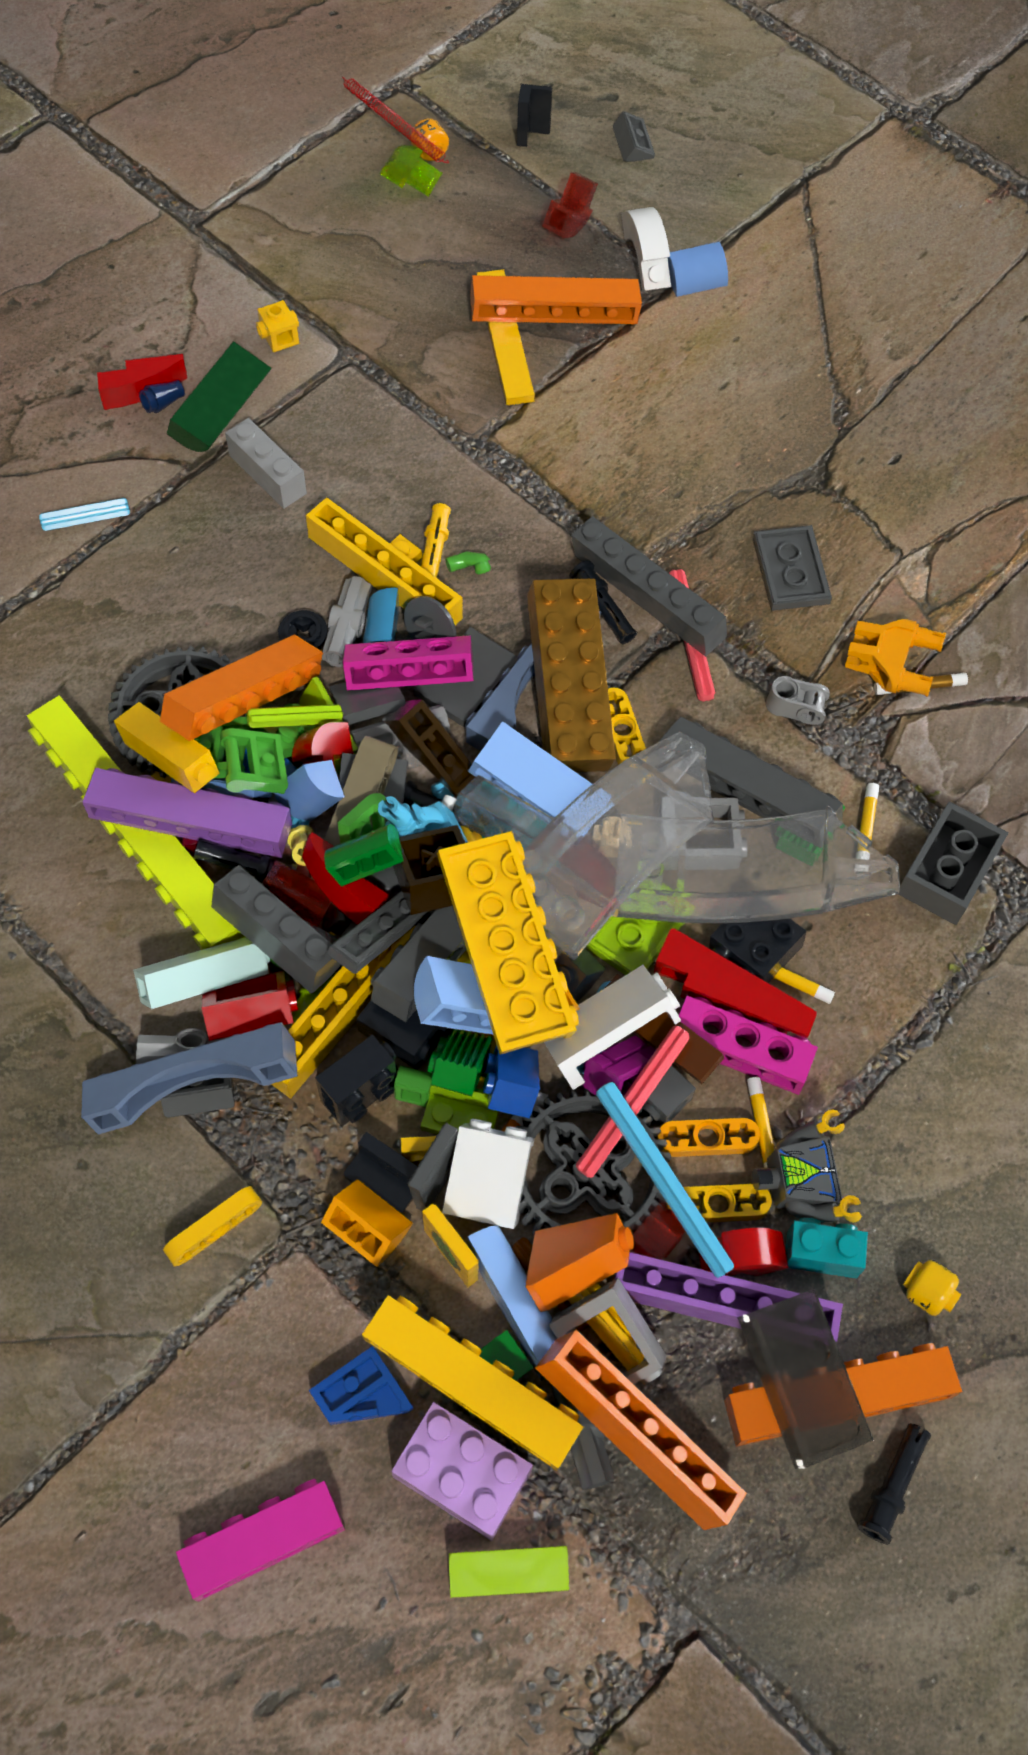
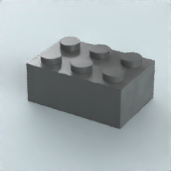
(952, 863)

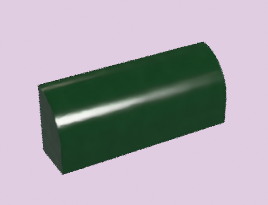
(217, 399)

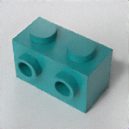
(826, 1248)

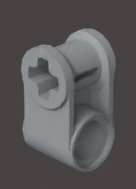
(799, 700)

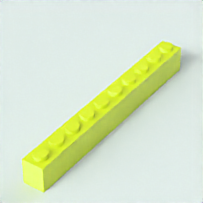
(159, 854)

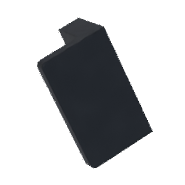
(533, 111)
(382, 1171)

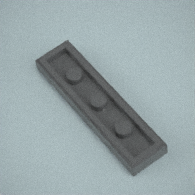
(374, 934)

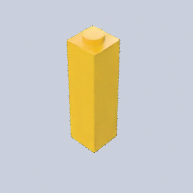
(173, 754)

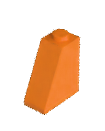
(575, 1258)

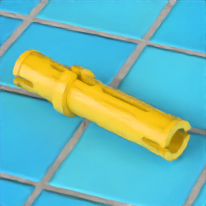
(439, 519)

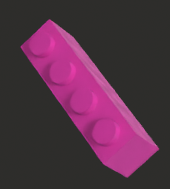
(259, 1540)

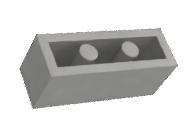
(266, 463)

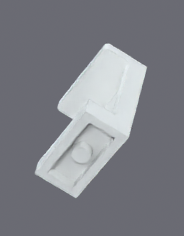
(488, 1174)

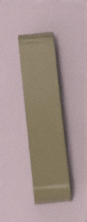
(367, 776)

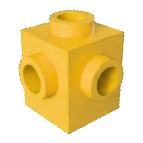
(278, 326)

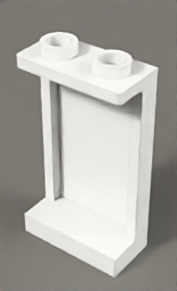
(610, 1017)

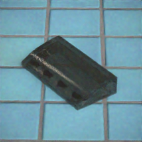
(805, 1379)

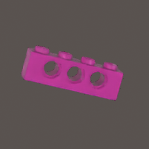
(408, 662)
(764, 1037)

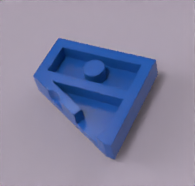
(360, 1391)

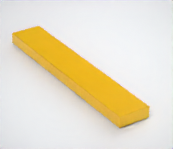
(510, 358)

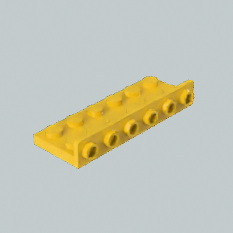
(507, 942)

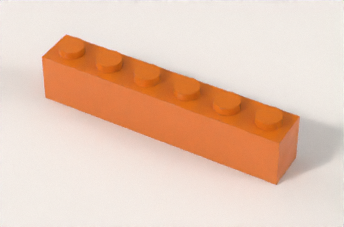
(555, 299)
(239, 687)
(880, 1386)
(641, 1431)

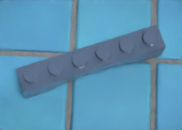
(502, 702)
(123, 1095)

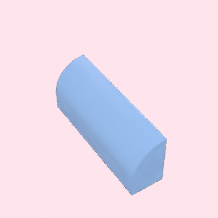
(528, 771)
(449, 996)
(507, 1284)

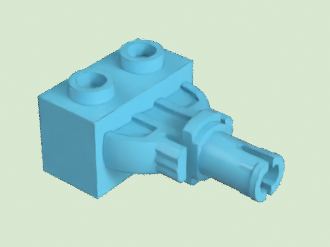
(419, 820)

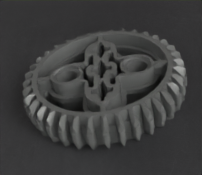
(183, 668)
(583, 1188)

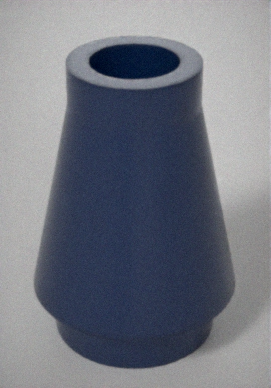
(159, 396)

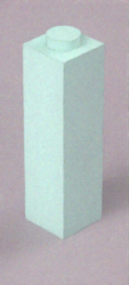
(200, 972)

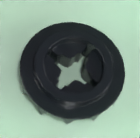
(304, 621)

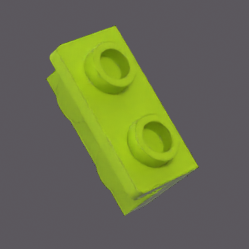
(455, 1109)

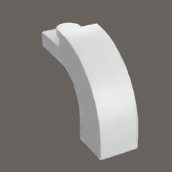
(651, 245)

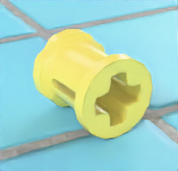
(297, 841)

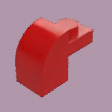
(323, 743)
(753, 1251)

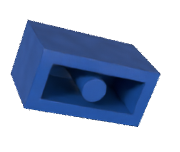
(512, 1081)

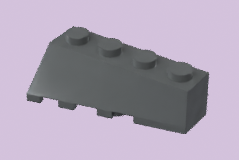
(275, 928)

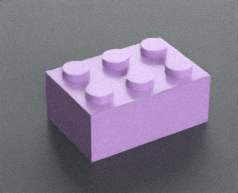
(462, 1471)

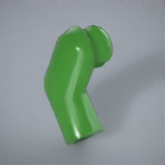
(469, 559)

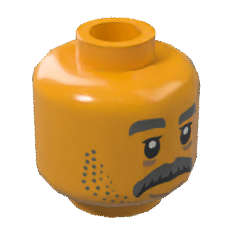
(433, 132)

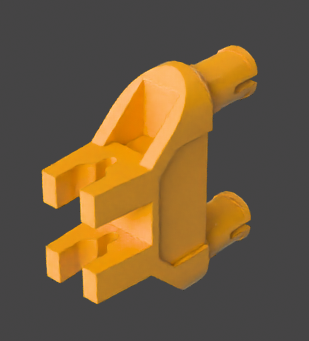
(884, 650)

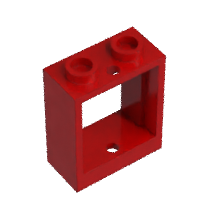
(249, 1005)

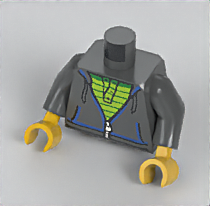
(806, 1175)

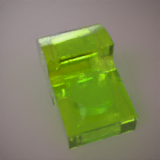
(407, 166)

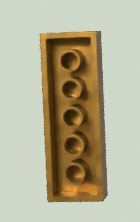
(571, 673)

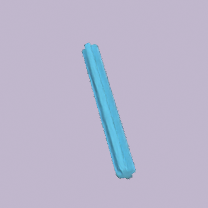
(665, 1180)

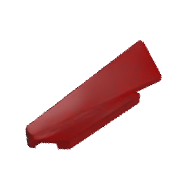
(730, 986)

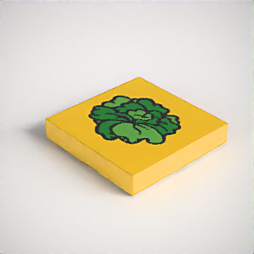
(451, 1245)

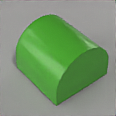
(412, 1086)

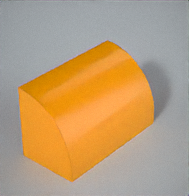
(366, 1222)

